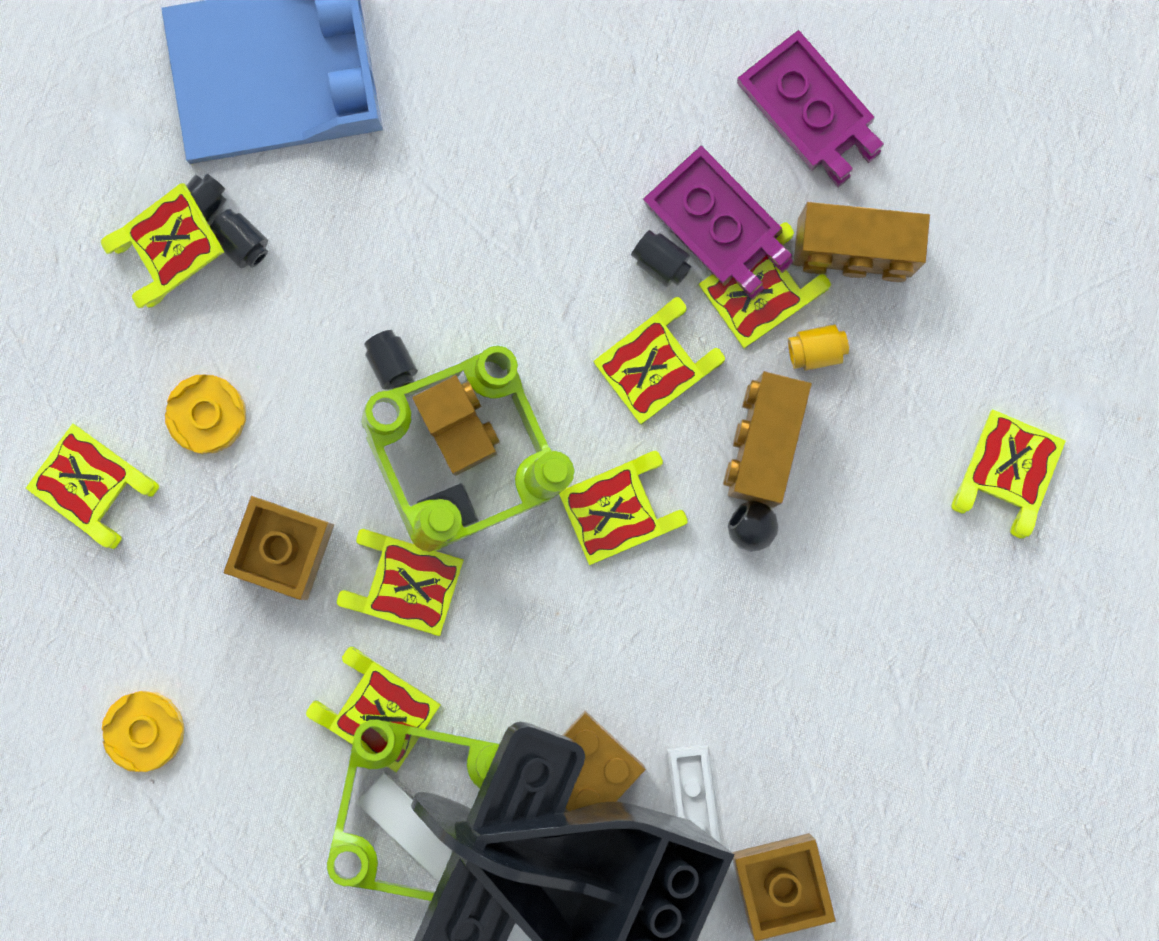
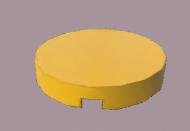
(205, 414)
(142, 731)

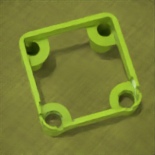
(537, 479)
(478, 763)

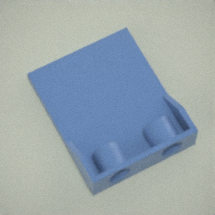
(269, 74)

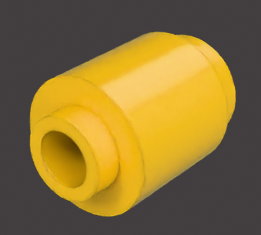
(818, 347)

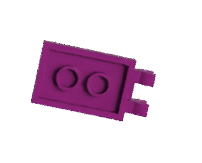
(811, 107)
(718, 221)

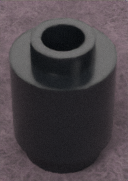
(207, 195)
(239, 239)
(661, 258)
(390, 360)

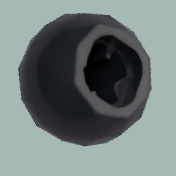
(753, 526)

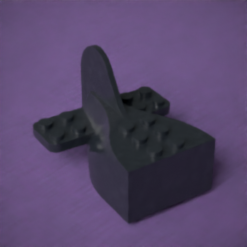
(558, 874)

